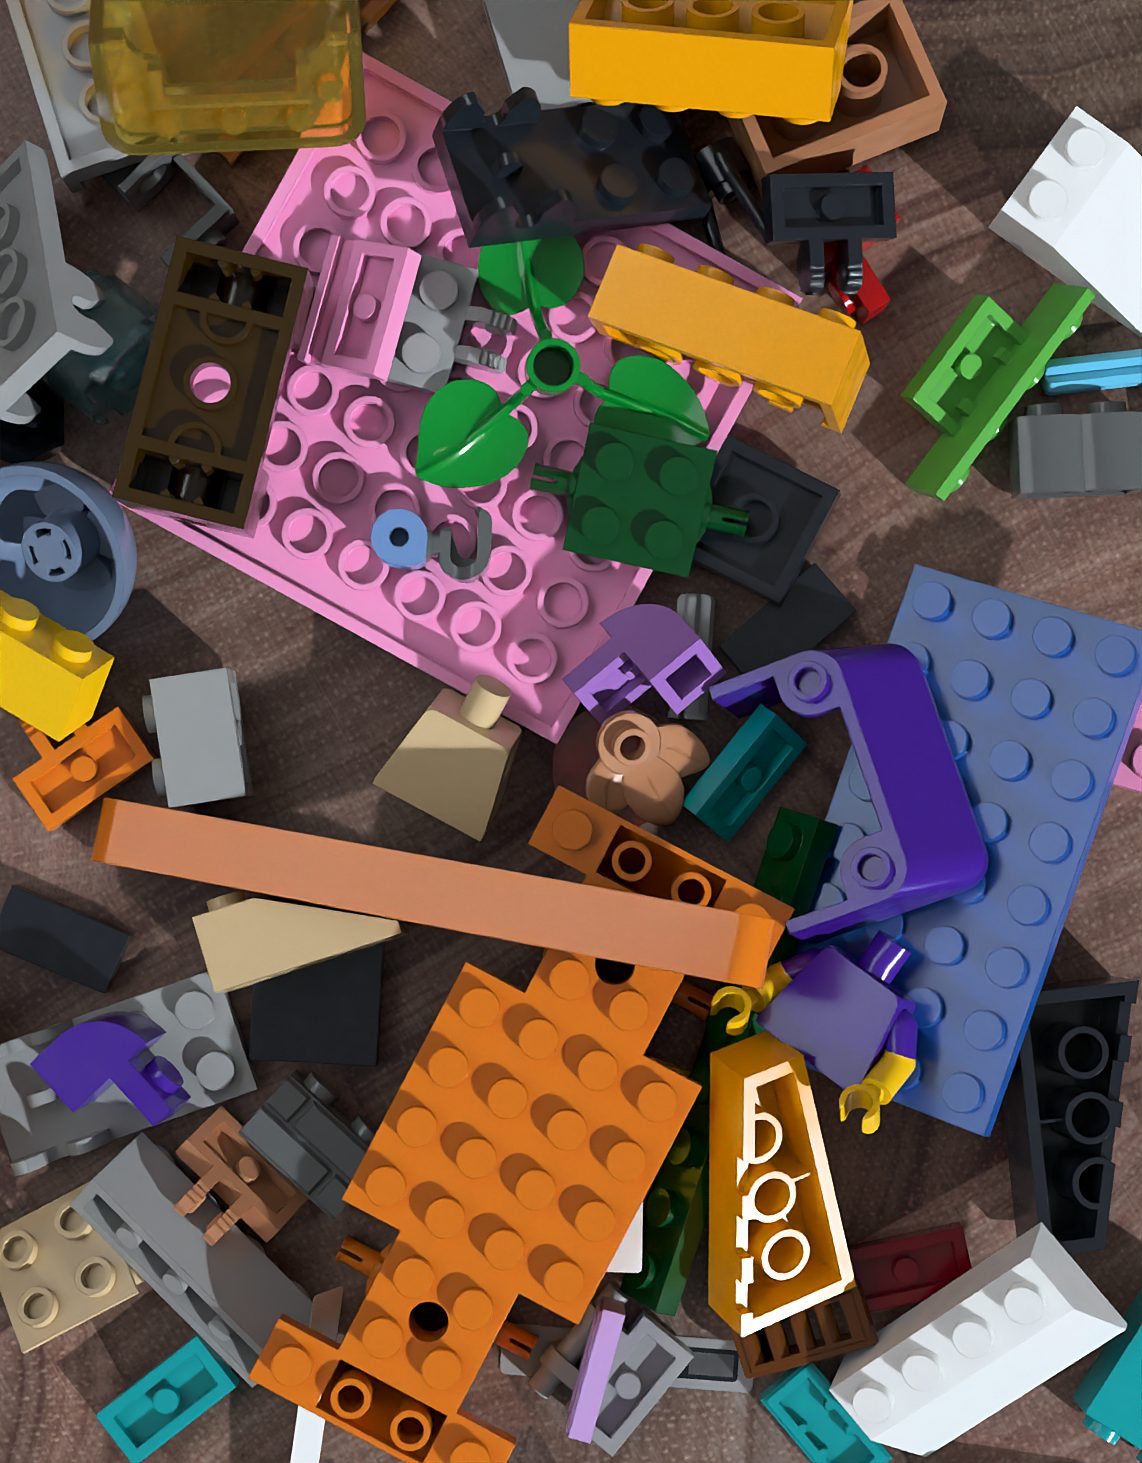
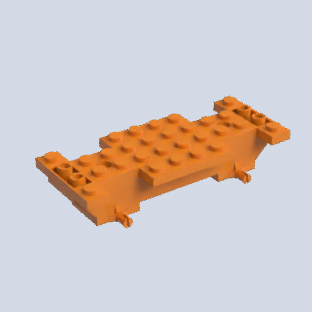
(508, 1161)

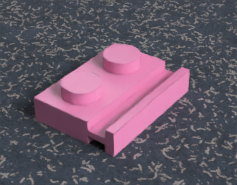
(359, 307)

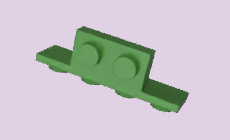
(980, 377)

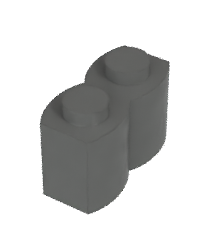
(1075, 452)

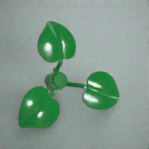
(467, 431)

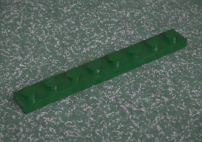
(680, 1195)

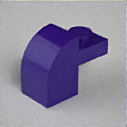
(111, 1051)

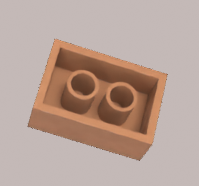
(882, 102)

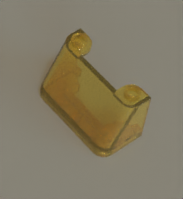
(227, 74)

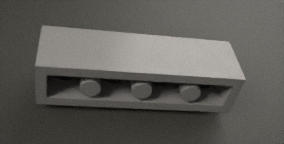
(220, 1290)

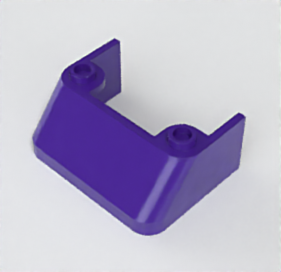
(927, 824)

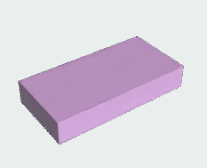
(595, 1369)

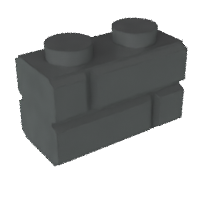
(311, 1139)

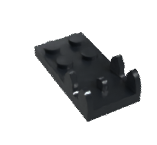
(565, 168)

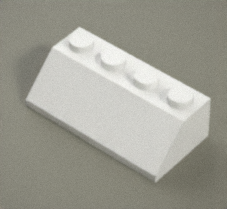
(975, 1346)

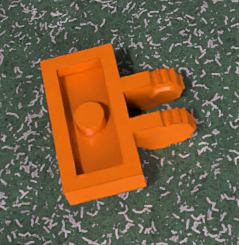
(83, 767)

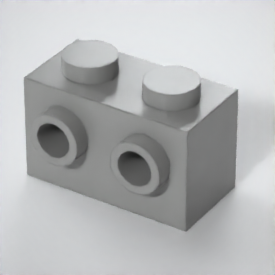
(198, 738)

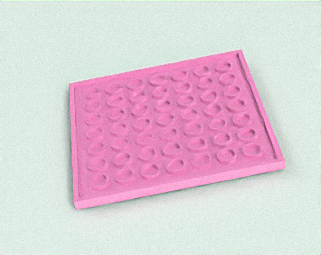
(350, 442)

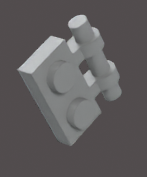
(641, 1371)

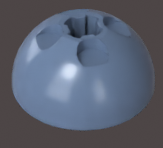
(65, 545)

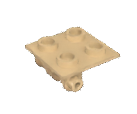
(58, 1272)

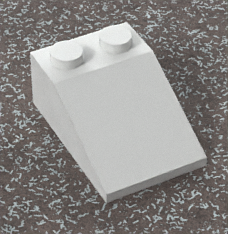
(1084, 215)

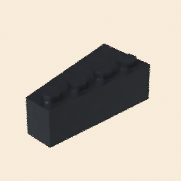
(1066, 1109)

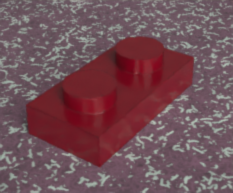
(909, 1265)

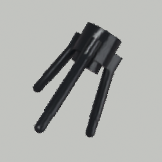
(727, 179)

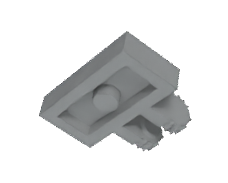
(435, 327)

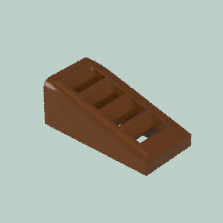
(760, 1360)

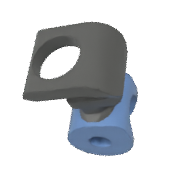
(407, 544)

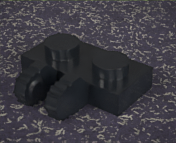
(829, 210)

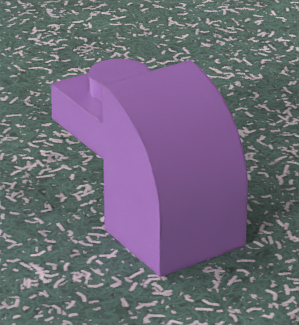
(645, 650)

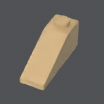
(270, 938)

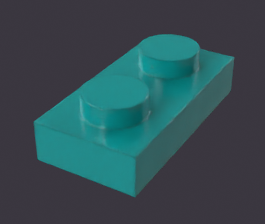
(744, 772)
(167, 1398)

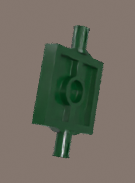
(639, 499)

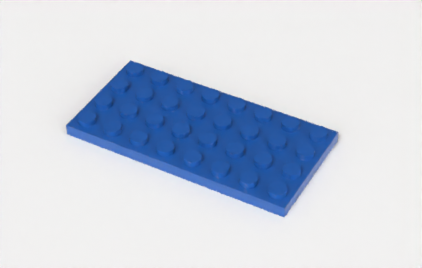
(1038, 730)

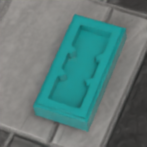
(817, 1420)

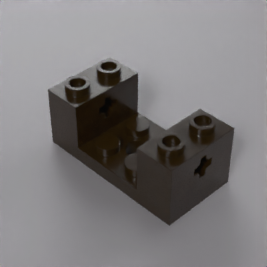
(199, 456)

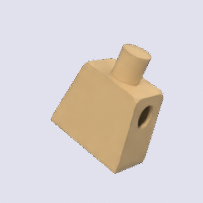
(457, 758)

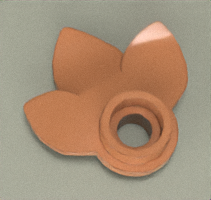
(651, 774)

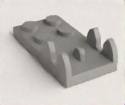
(60, 70)
(37, 286)
(199, 1041)

